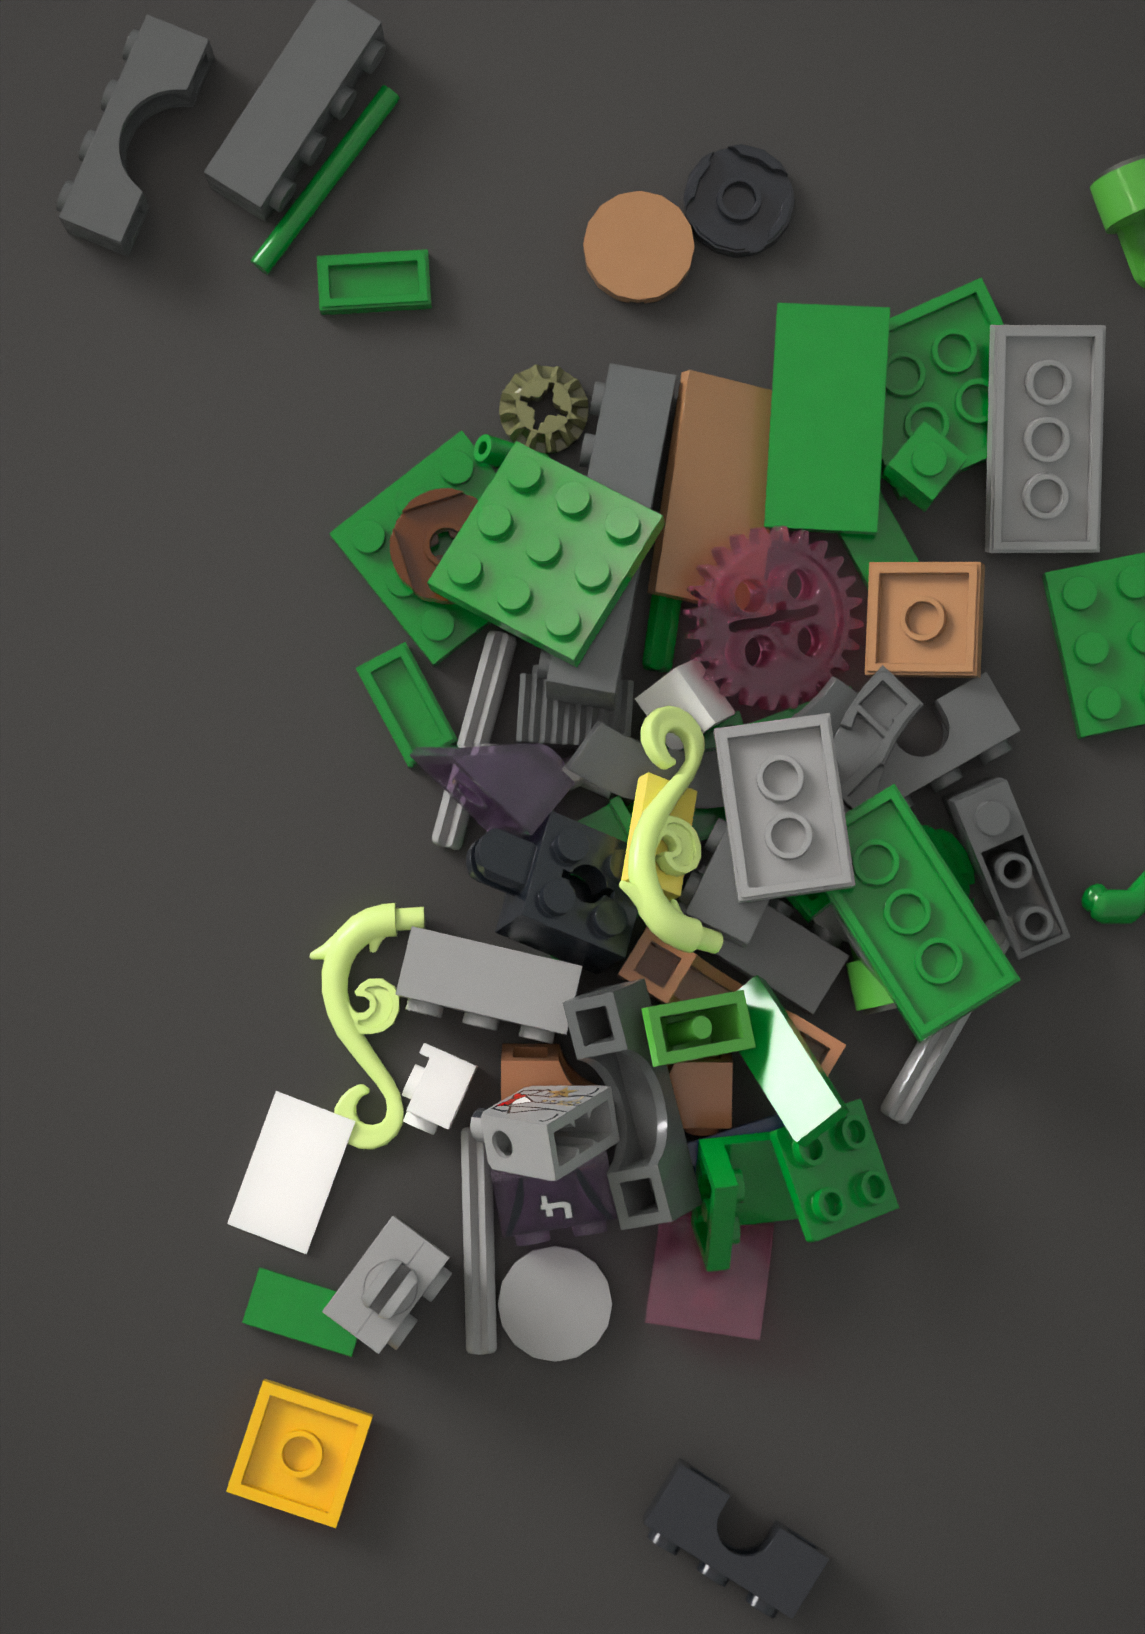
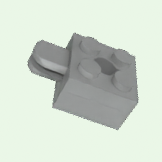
(387, 1285)

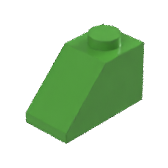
(698, 1028)

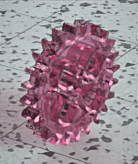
(764, 567)

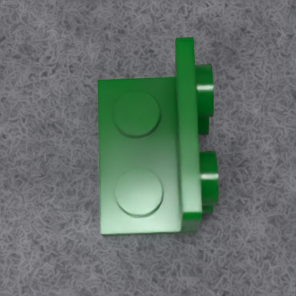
(836, 1177)
(737, 1187)

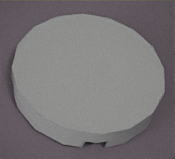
(555, 1303)

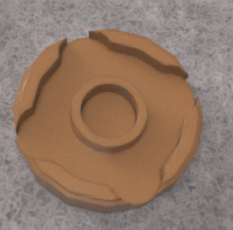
(638, 247)

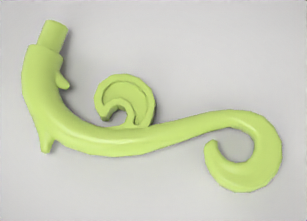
(655, 824)
(338, 953)

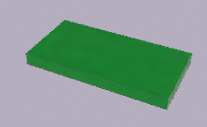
(827, 418)
(916, 920)

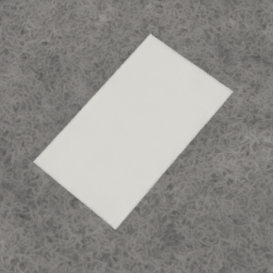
(291, 1172)

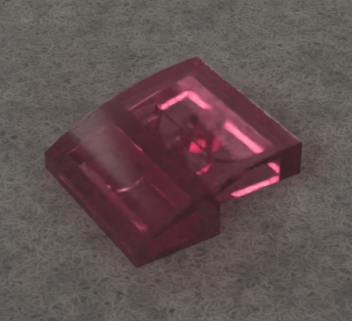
(712, 1301)

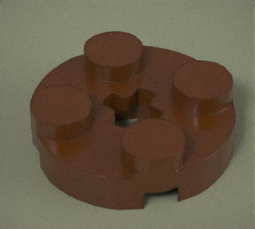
(418, 531)

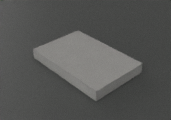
(784, 808)

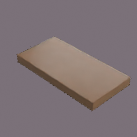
(711, 480)

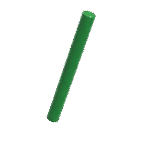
(325, 179)

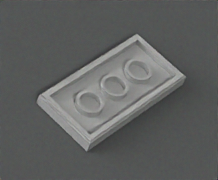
(1045, 438)

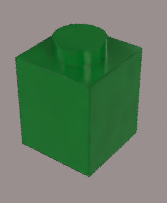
(924, 466)

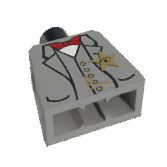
(547, 1129)

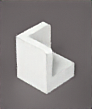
(688, 690)

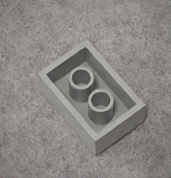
(487, 984)

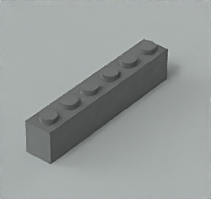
(627, 458)

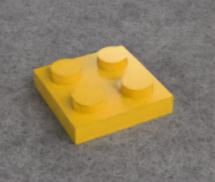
(299, 1453)

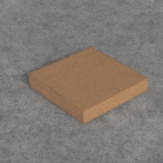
(925, 619)

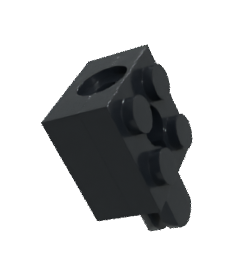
(545, 905)

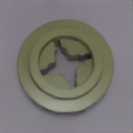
(555, 432)

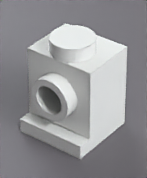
(437, 1089)

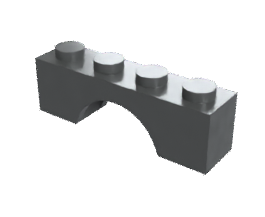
(160, 73)
(652, 1163)

